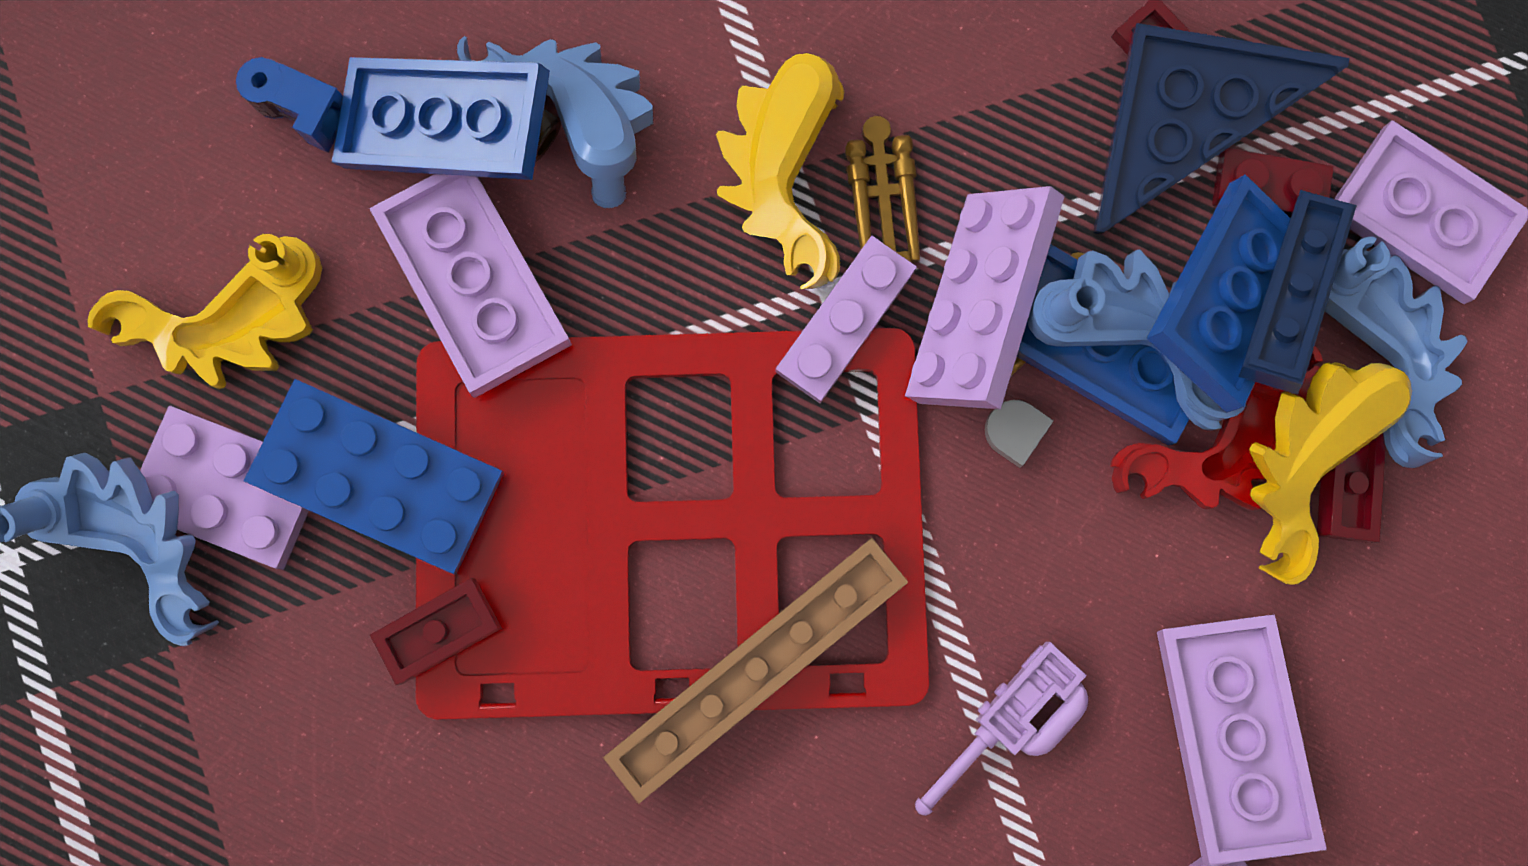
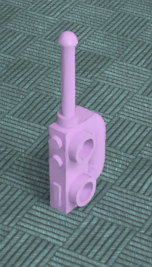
(1012, 709)

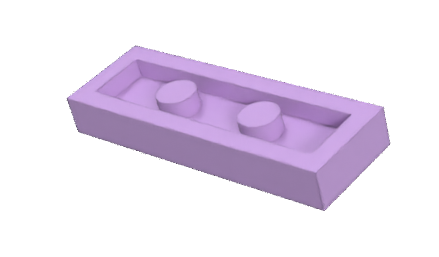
(845, 319)

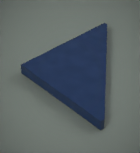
(1190, 101)

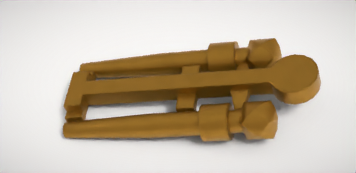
(876, 133)

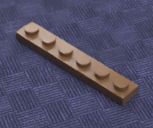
(755, 670)

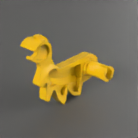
(779, 136)
(252, 308)
(1313, 437)

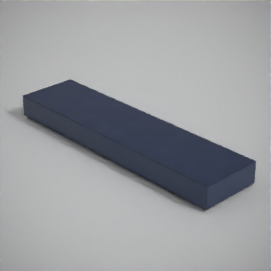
(1298, 292)

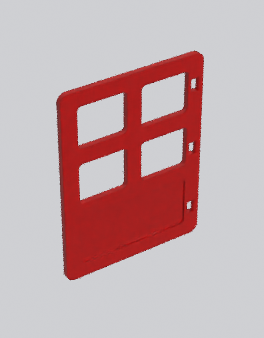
(564, 523)

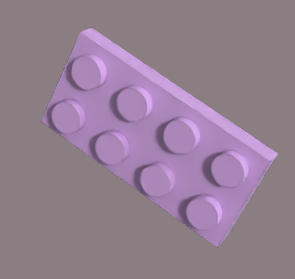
(470, 279)
(985, 298)
(1240, 741)

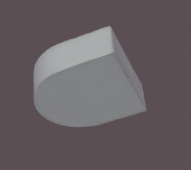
(1016, 430)

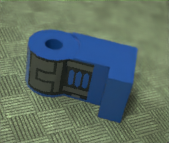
(287, 93)

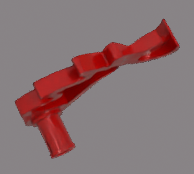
(1224, 467)

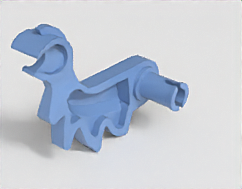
(594, 107)
(1377, 305)
(1115, 309)
(117, 515)

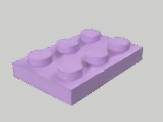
(1431, 212)
(208, 471)

